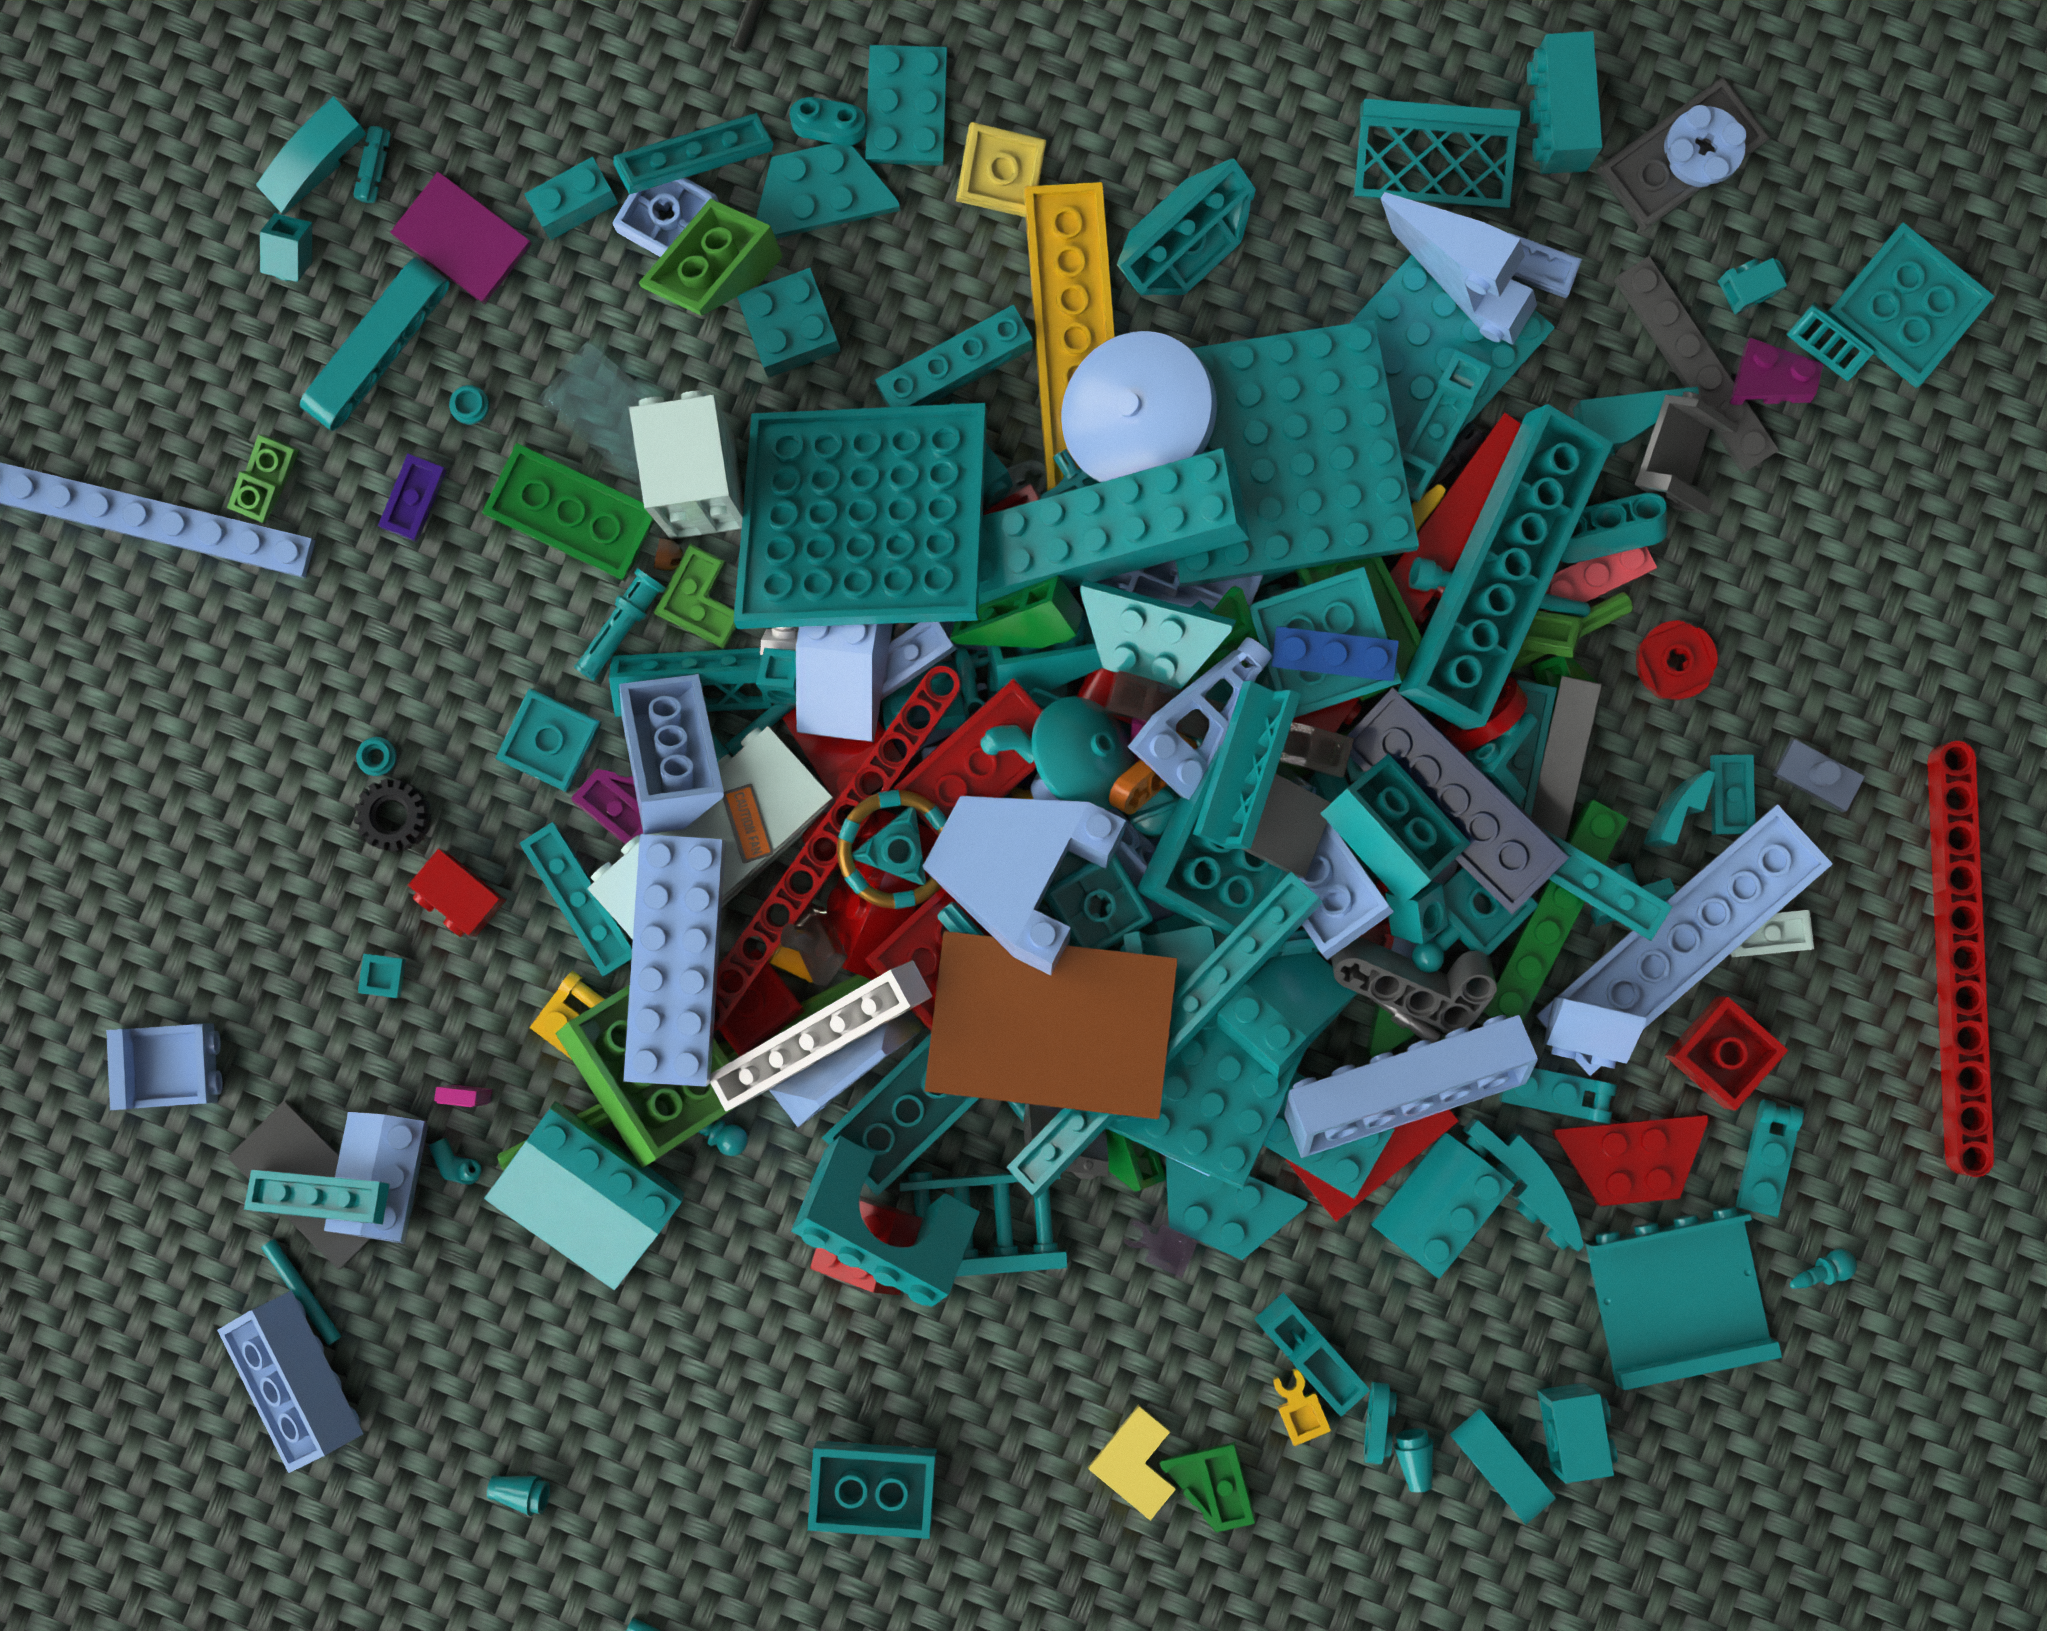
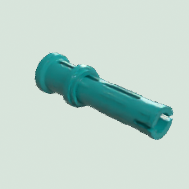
(629, 609)

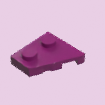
(611, 803)

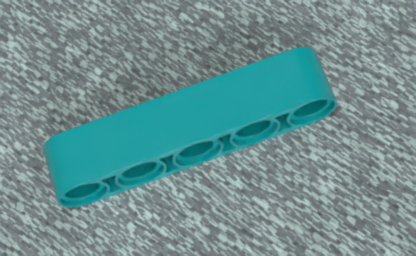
(374, 344)

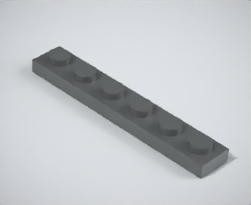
(1693, 359)

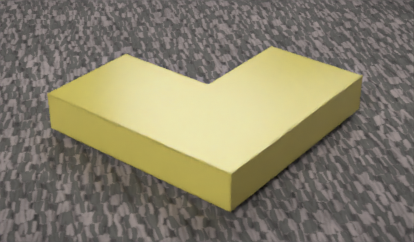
(1124, 1463)

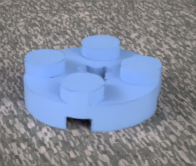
(1726, 138)

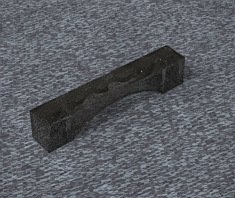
(1304, 747)

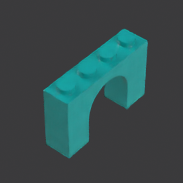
(833, 1221)

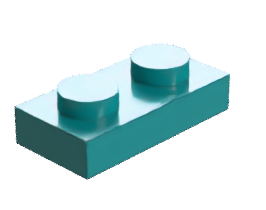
(1732, 794)

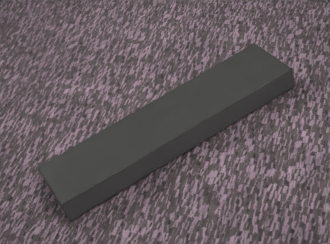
(1565, 754)

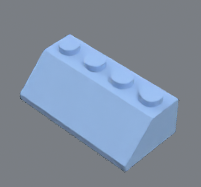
(670, 751)
(290, 1381)

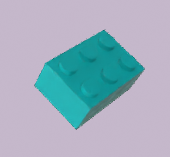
(1565, 103)
(1395, 828)
(872, 1489)

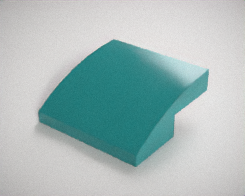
(1685, 800)

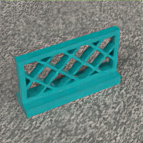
(1442, 119)

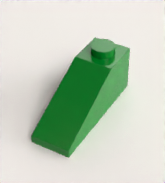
(1024, 618)

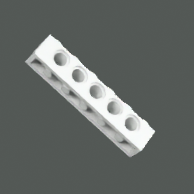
(820, 1035)

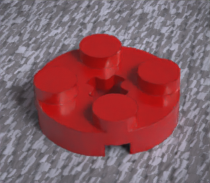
(1684, 639)

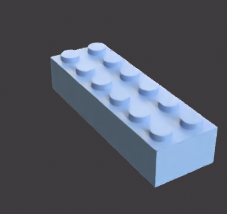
(674, 960)
(1409, 1084)

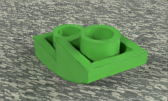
(264, 478)

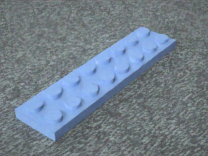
(1705, 924)

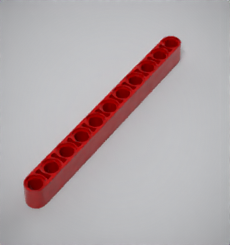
(830, 827)
(1951, 977)

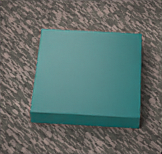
(548, 740)

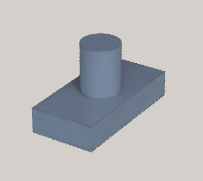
(1818, 775)

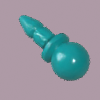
(729, 1138)
(1836, 1266)

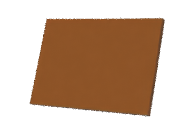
(1060, 1040)

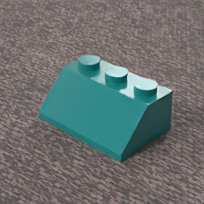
(1442, 1204)

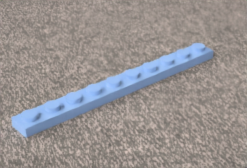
(155, 520)

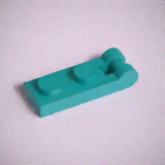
(1562, 1095)
(1769, 1159)

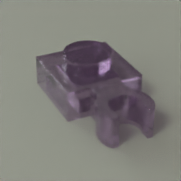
(1167, 1248)

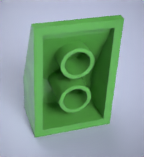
(714, 259)

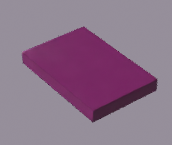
(461, 238)

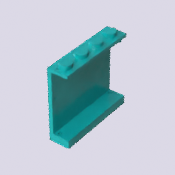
(1680, 1299)

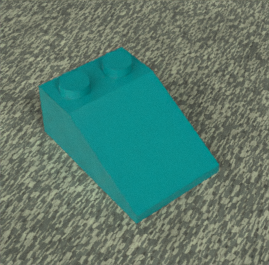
(1284, 1009)

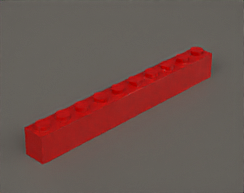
(1439, 540)

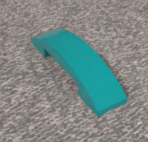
(1442, 421)

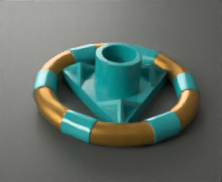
(891, 849)

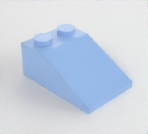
(840, 679)
(1592, 1031)

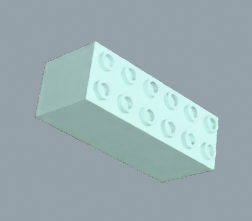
(688, 465)
(788, 804)

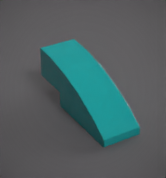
(310, 155)
(1312, 1354)

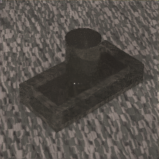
(816, 943)

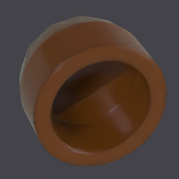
(667, 555)

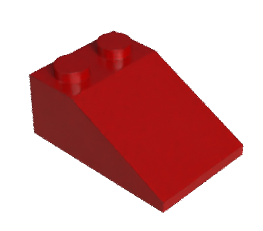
(839, 759)

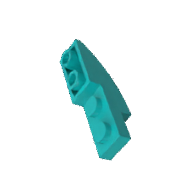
(1539, 1193)

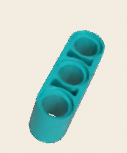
(1617, 527)
(1502, 1466)

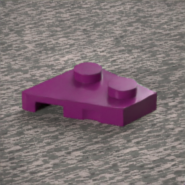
(1775, 375)

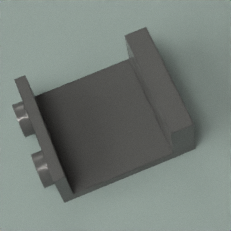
(1677, 448)

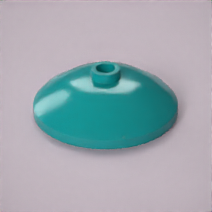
(1080, 750)

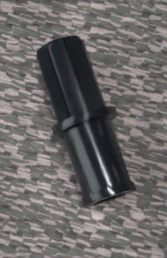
(1461, 449)

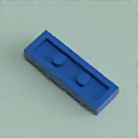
(1334, 653)

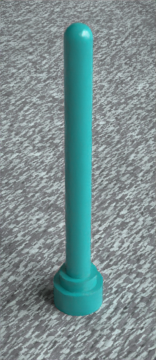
(1426, 575)

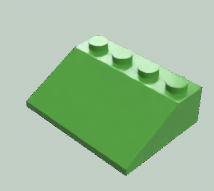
(647, 1115)

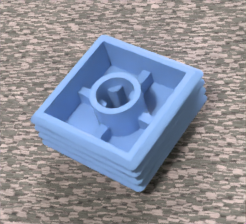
(640, 218)

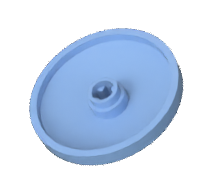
(1137, 406)

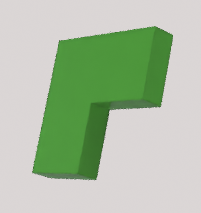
(688, 600)

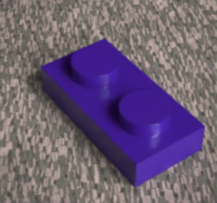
(412, 497)

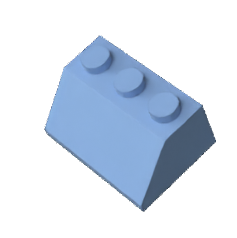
(387, 1152)

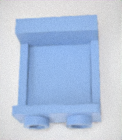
(163, 1066)

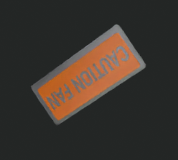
(747, 823)

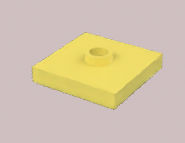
(998, 168)

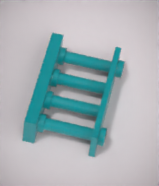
(1006, 1255)

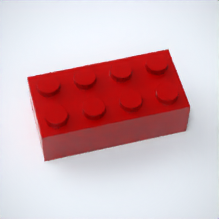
(860, 923)

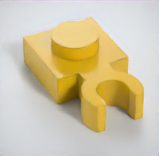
(1301, 1413)

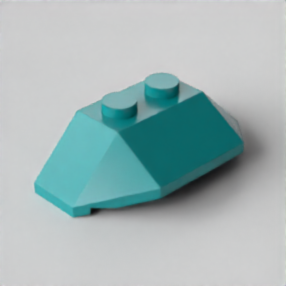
(1188, 231)

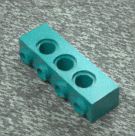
(957, 361)

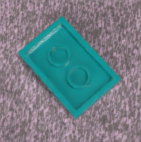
(906, 105)
(1342, 1166)

